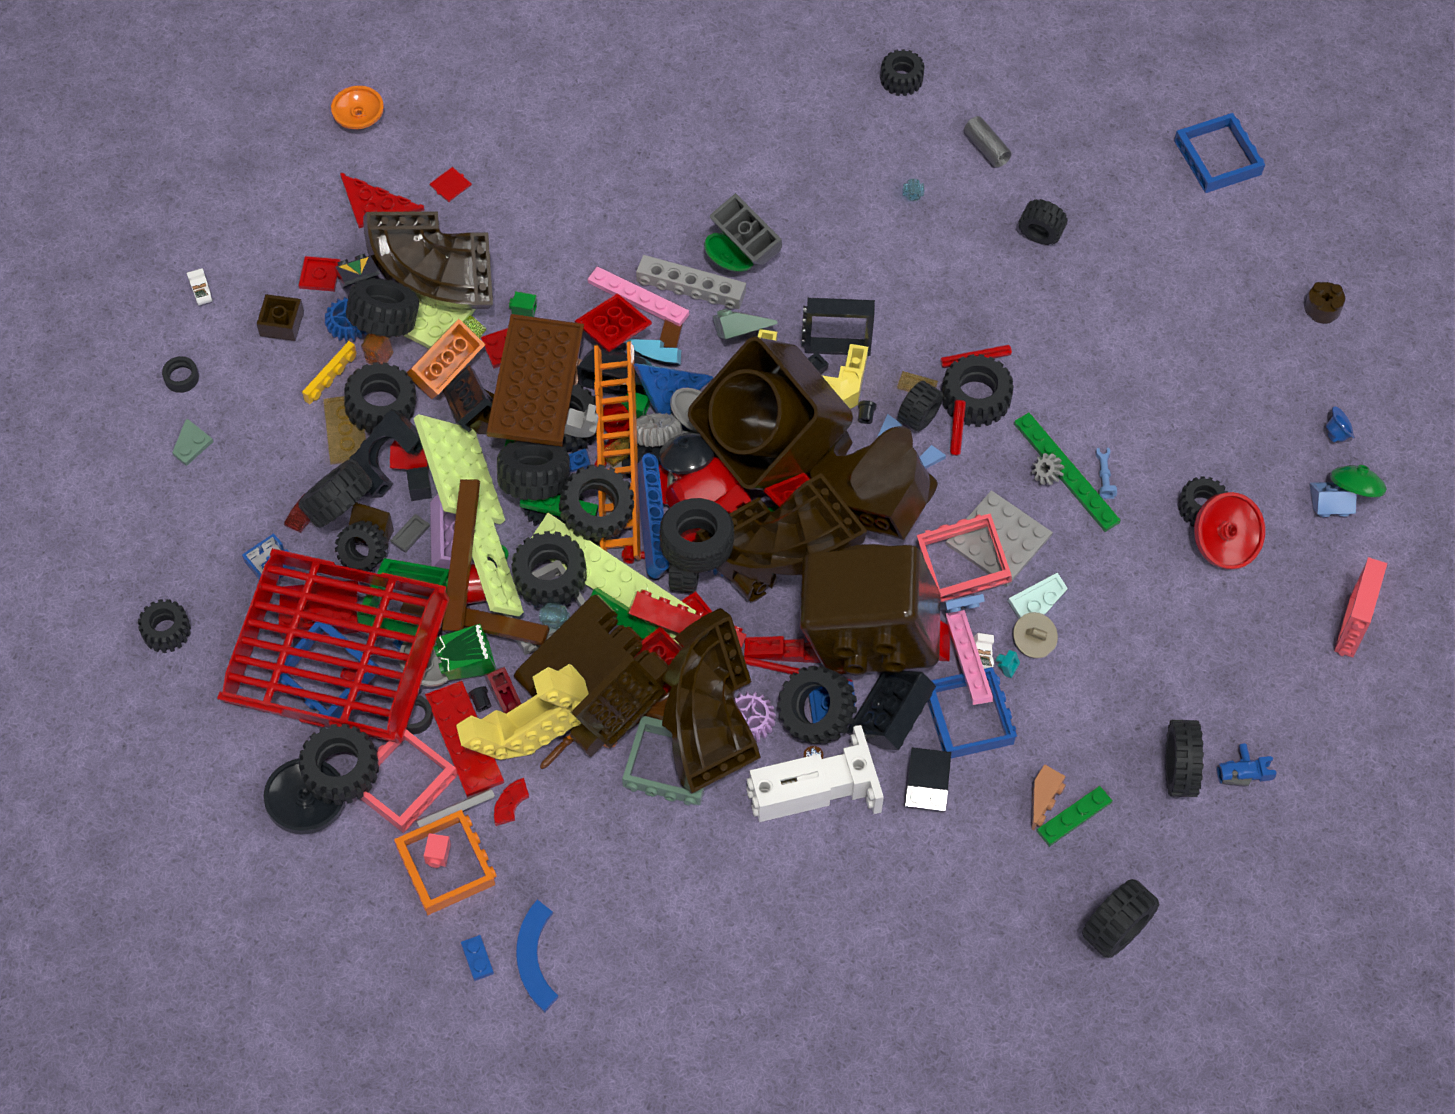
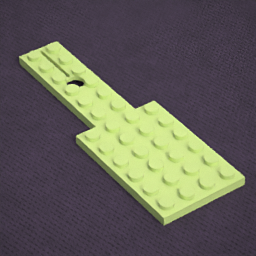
(456, 456)

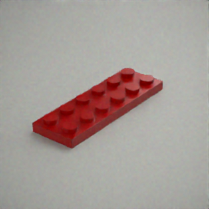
(475, 770)

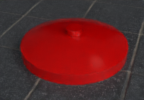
(1229, 530)

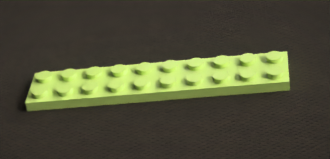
(607, 571)

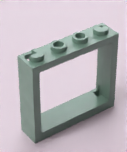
(650, 787)

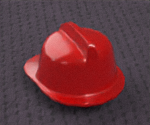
(615, 426)

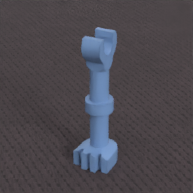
(1107, 491)

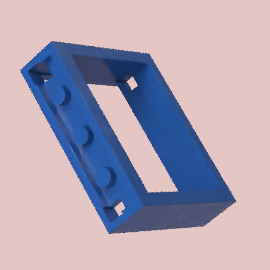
(1197, 166)
(306, 644)
(999, 700)

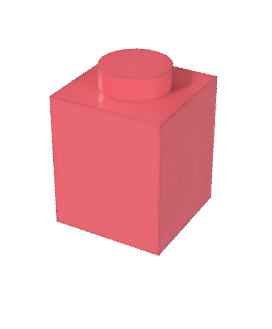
(437, 850)

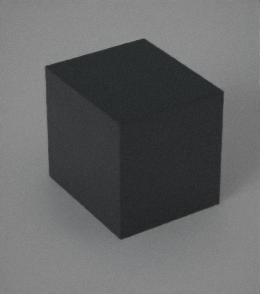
(418, 483)

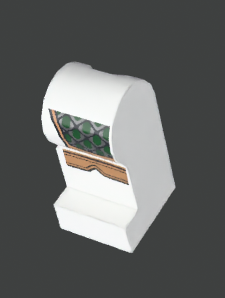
(199, 286)
(984, 647)

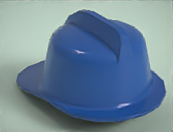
(1339, 426)

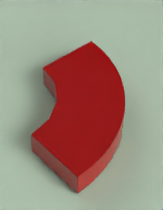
(509, 800)

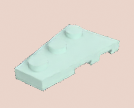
(1038, 597)

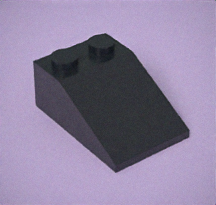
(928, 779)

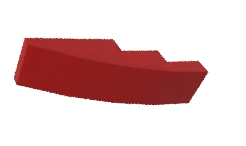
(779, 649)

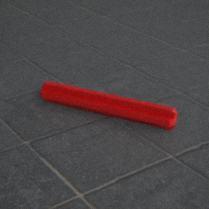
(992, 352)

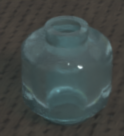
(553, 615)

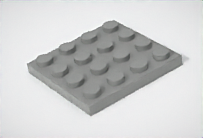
(1018, 534)

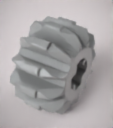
(1052, 474)

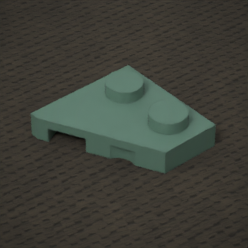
(191, 443)

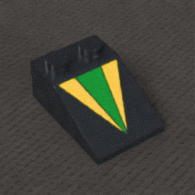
(351, 272)

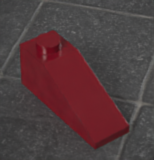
(502, 689)

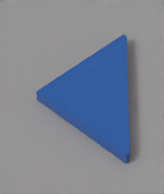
(662, 383)

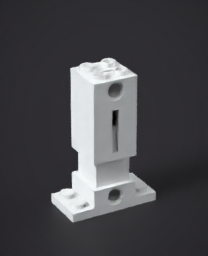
(815, 781)

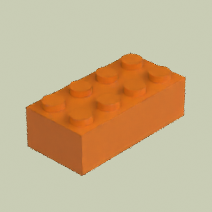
(445, 359)

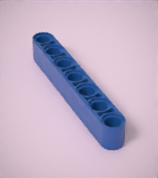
(651, 514)

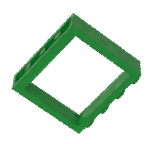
(408, 570)

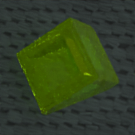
(475, 326)

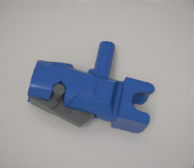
(1245, 770)

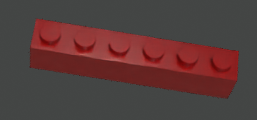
(666, 615)

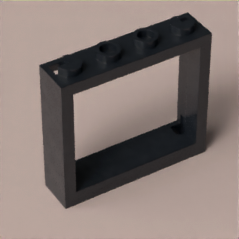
(836, 308)

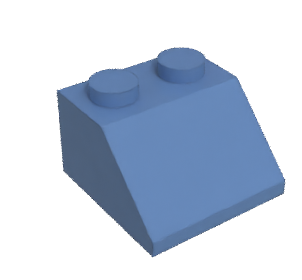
(1332, 499)

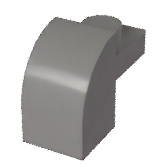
(582, 423)

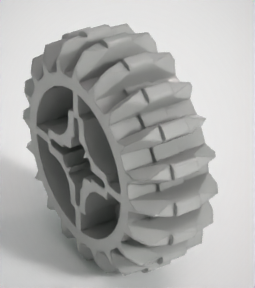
(657, 429)

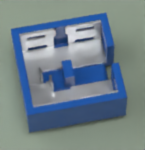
(260, 554)

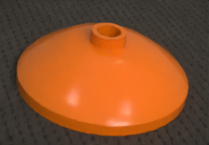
(356, 101)

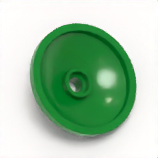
(725, 253)
(1359, 480)

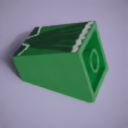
(465, 653)

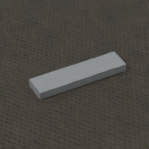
(463, 804)

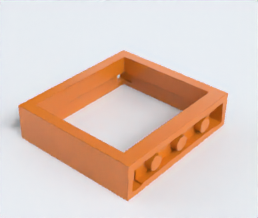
(459, 893)

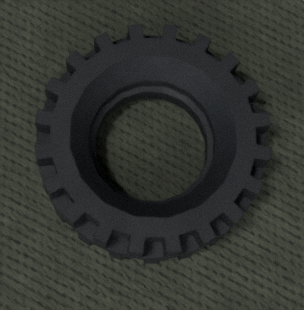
(1184, 758)

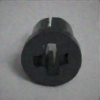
(866, 411)
(480, 698)

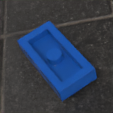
(477, 958)

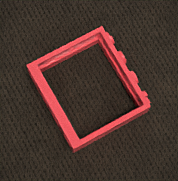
(961, 527)
(1360, 607)
(429, 794)

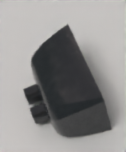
(586, 371)

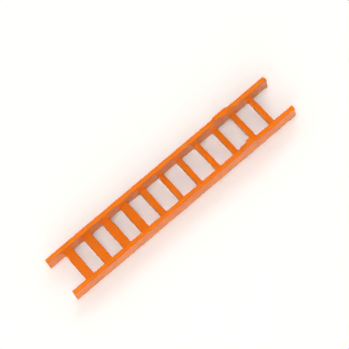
(601, 455)

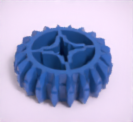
(338, 323)

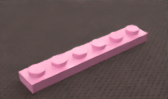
(638, 296)
(969, 657)

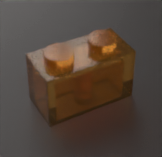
(377, 349)

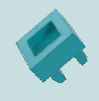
(1008, 663)

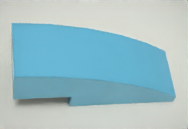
(655, 350)

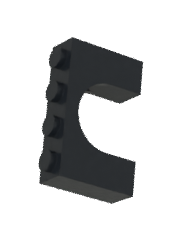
(393, 426)

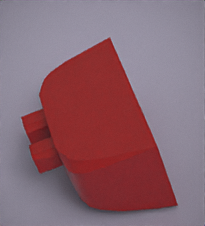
(706, 483)

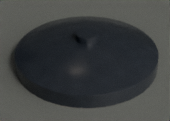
(291, 803)

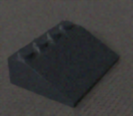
(893, 707)

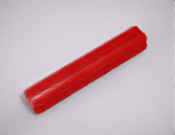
(957, 429)

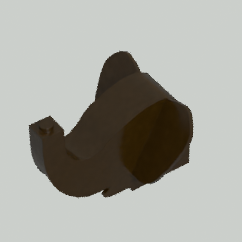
(880, 482)

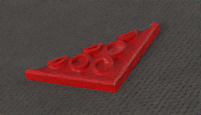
(367, 198)

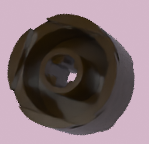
(1325, 302)
(752, 589)

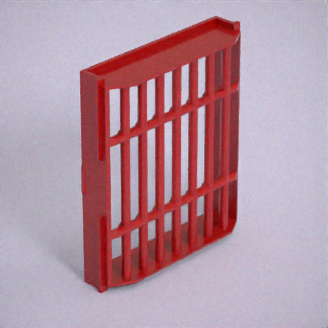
(409, 679)

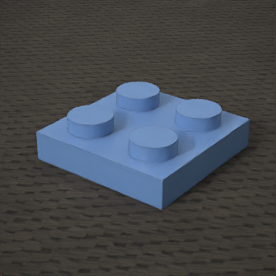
(968, 602)

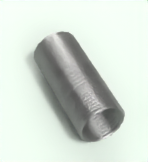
(987, 141)

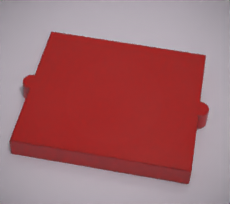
(450, 184)

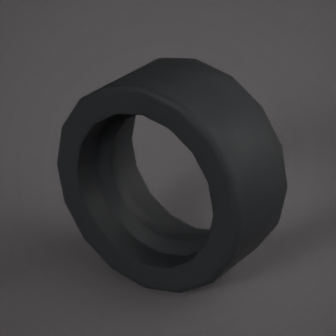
(180, 386)
(423, 725)

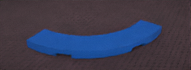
(527, 956)

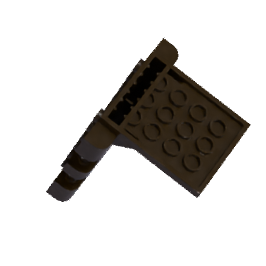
(617, 684)

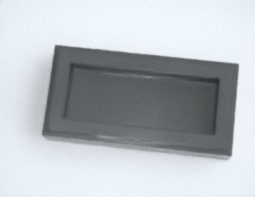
(410, 533)

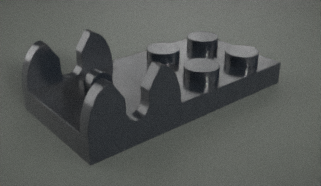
(466, 396)

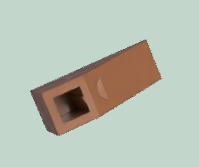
(1045, 788)

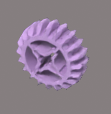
(764, 722)

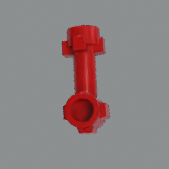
(628, 555)

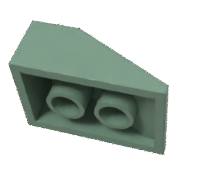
(733, 323)

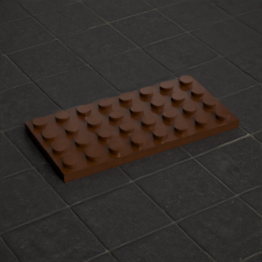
(535, 380)

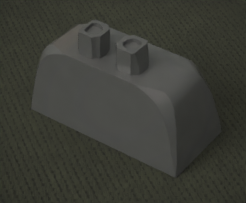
(747, 230)

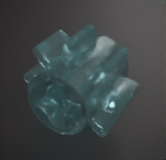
(913, 189)

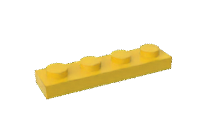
(329, 372)

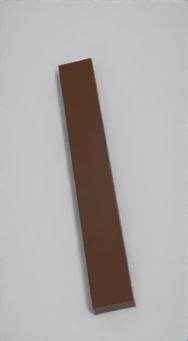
(461, 554)
(494, 624)

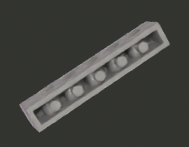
(678, 279)

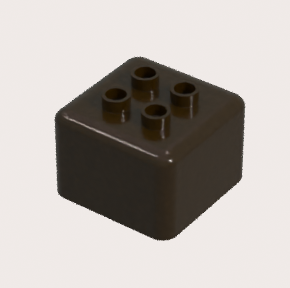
(769, 414)
(871, 609)

